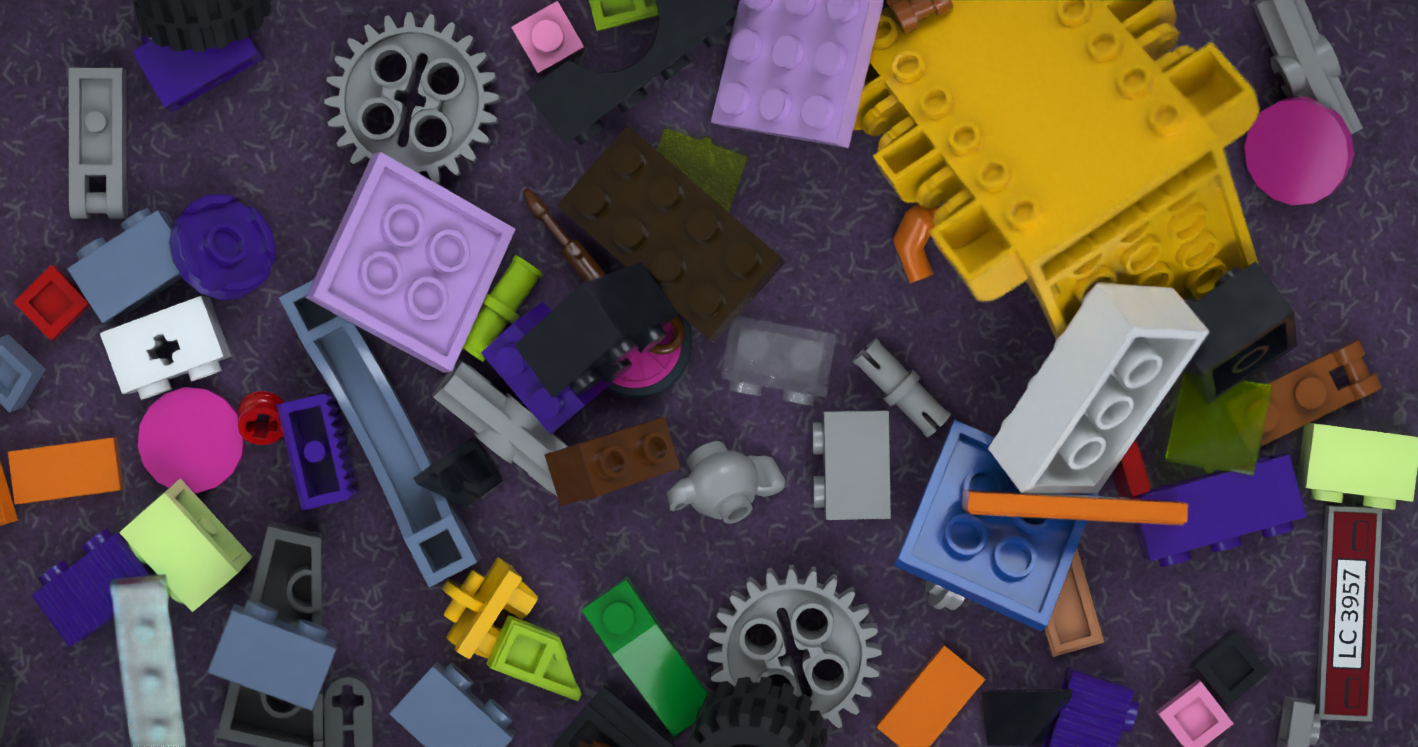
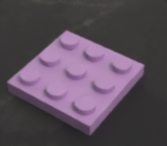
(797, 68)
(411, 262)

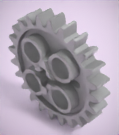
(364, 90)
(840, 639)

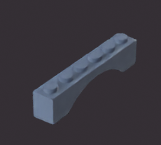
(386, 434)

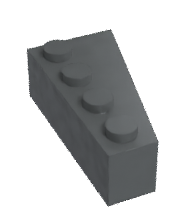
(291, 584)

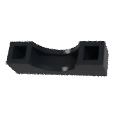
(577, 97)

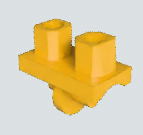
(480, 602)

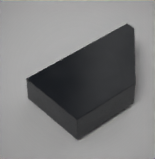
(461, 475)
(1021, 715)

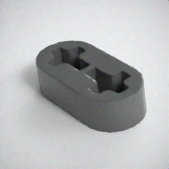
(363, 714)

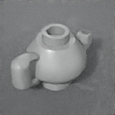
(725, 482)

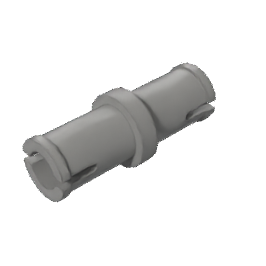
(901, 387)

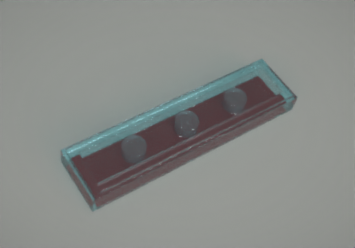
(148, 661)

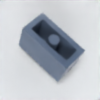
(129, 267)
(273, 654)
(447, 714)

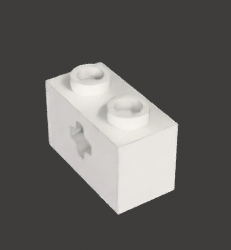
(134, 347)

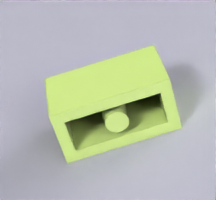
(1358, 463)
(186, 544)

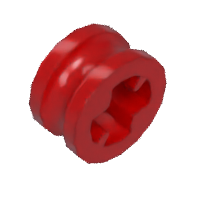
(260, 432)

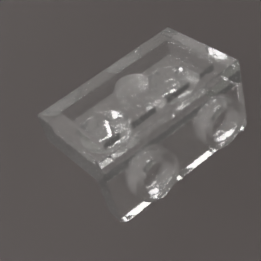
(778, 358)

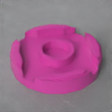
(1299, 151)
(191, 438)

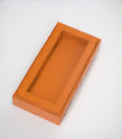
(65, 470)
(930, 700)

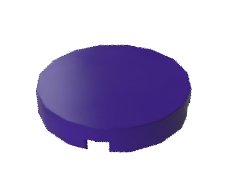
(222, 247)

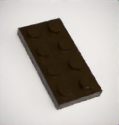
(685, 239)

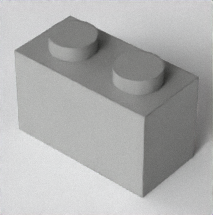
(854, 464)

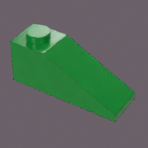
(646, 654)

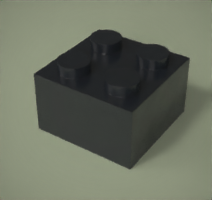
(1247, 329)
(597, 331)

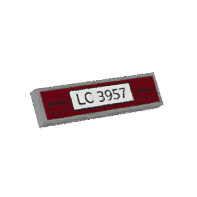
(1348, 613)

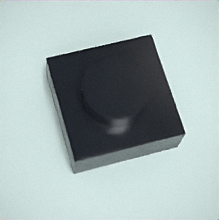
(1230, 667)

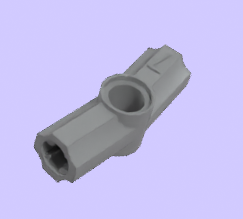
(1304, 56)
(499, 421)

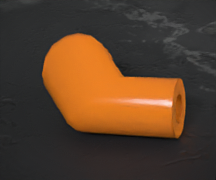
(912, 238)

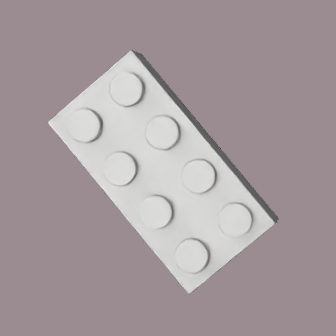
(1097, 388)

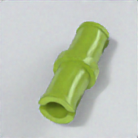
(501, 305)

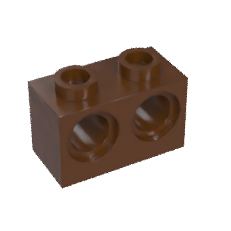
(612, 461)

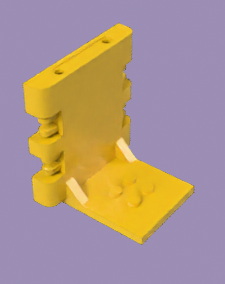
(1063, 146)

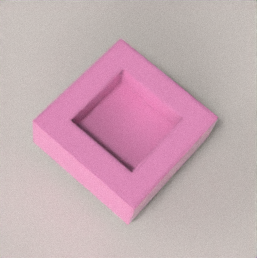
(548, 37)
(1194, 716)

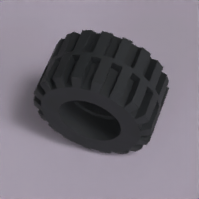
(199, 22)
(757, 716)

